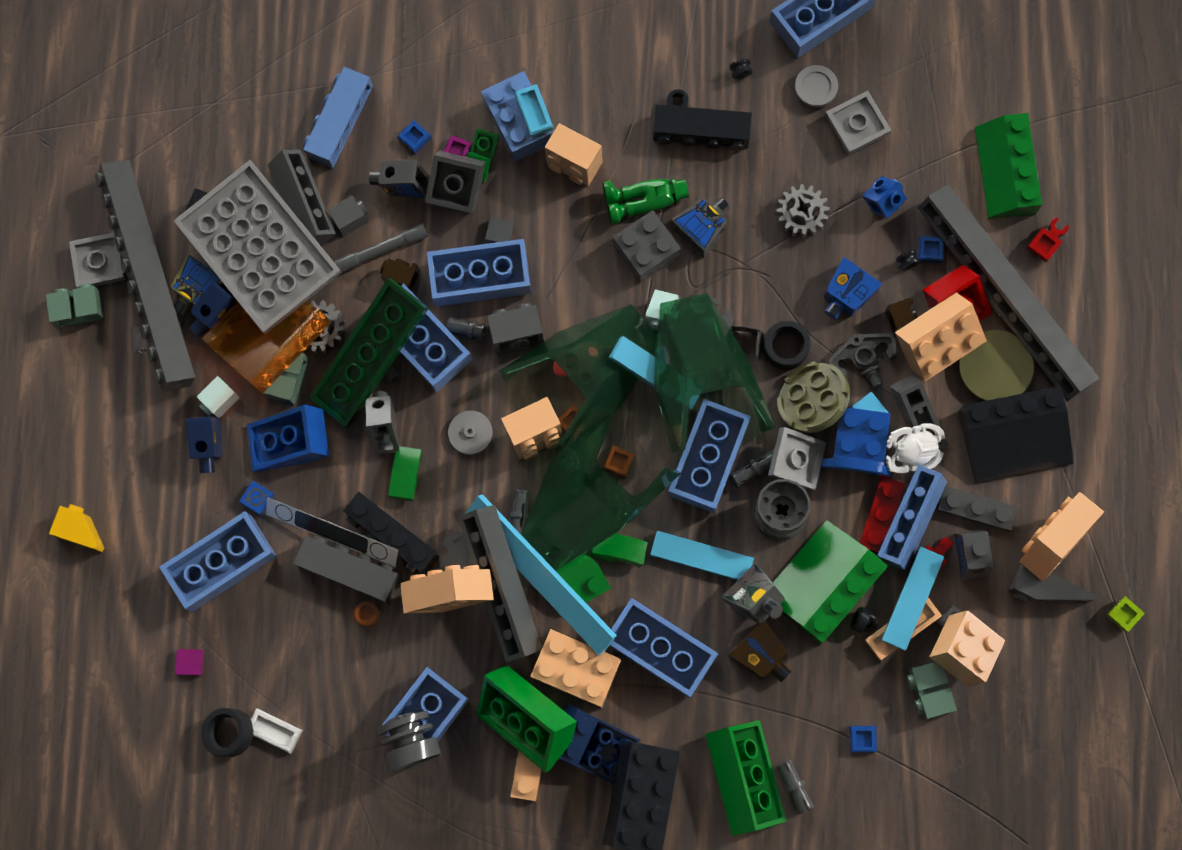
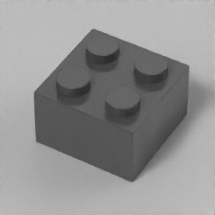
(455, 181)
(646, 246)
(515, 329)

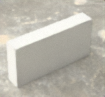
(275, 731)

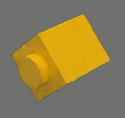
(76, 527)

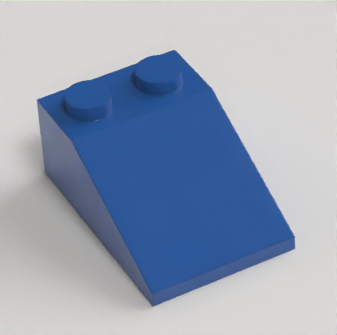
(288, 439)

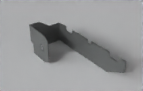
(759, 345)

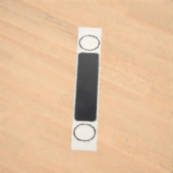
(331, 532)

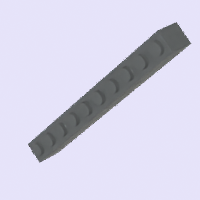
(145, 276)
(1008, 292)

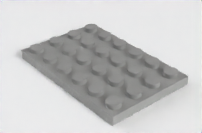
(257, 246)

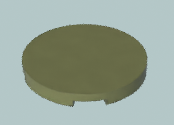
(997, 367)
(813, 397)

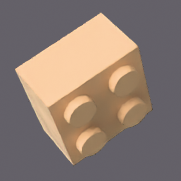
(573, 155)
(967, 648)

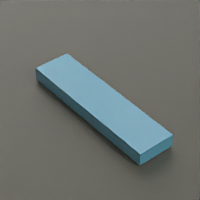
(638, 362)
(700, 556)
(912, 598)

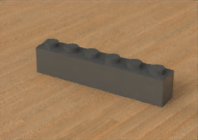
(509, 608)

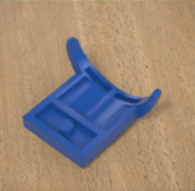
(861, 443)

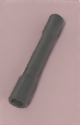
(356, 258)

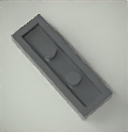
(977, 509)

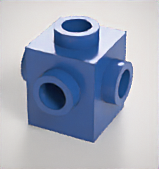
(884, 196)

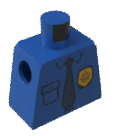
(849, 289)

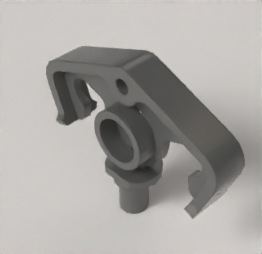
(861, 352)

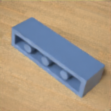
(337, 117)
(912, 518)

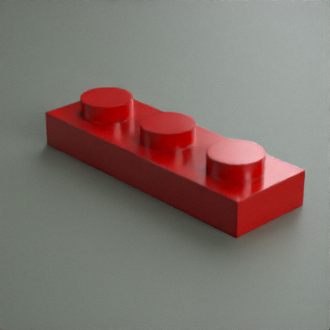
(881, 513)

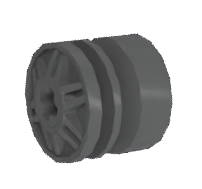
(787, 496)
(408, 741)

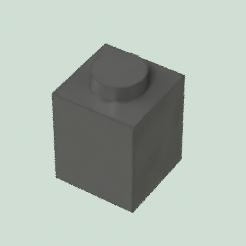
(348, 215)

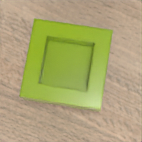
(1125, 614)

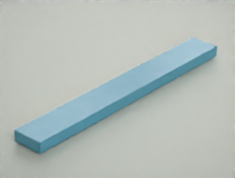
(553, 586)

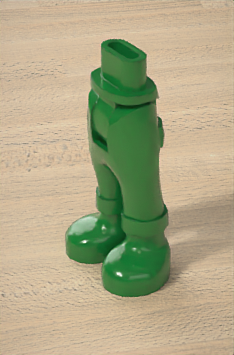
(655, 194)

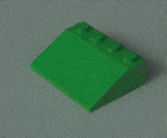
(826, 581)

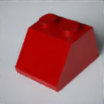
(963, 282)

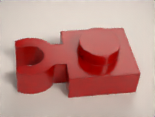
(1046, 241)

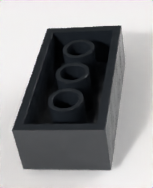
(641, 797)

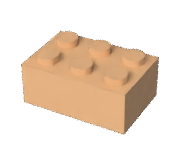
(941, 336)
(533, 429)
(1059, 535)
(446, 589)
(575, 668)

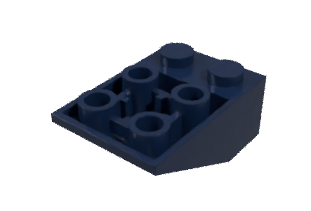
(595, 744)

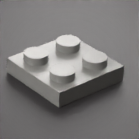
(858, 122)
(96, 260)
(797, 458)

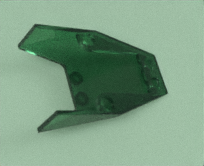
(698, 357)
(584, 358)
(580, 500)

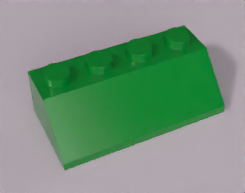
(1008, 166)
(525, 717)
(746, 777)

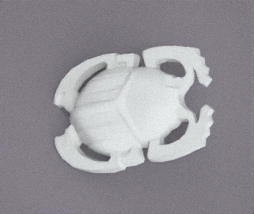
(915, 448)

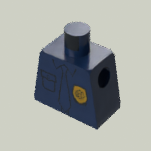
(211, 307)
(201, 432)

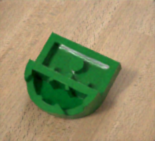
(585, 577)

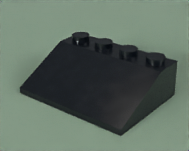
(1017, 434)

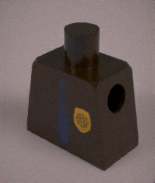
(762, 653)

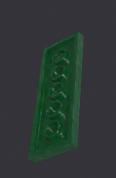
(368, 352)

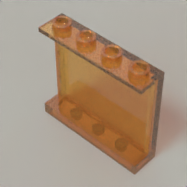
(260, 355)

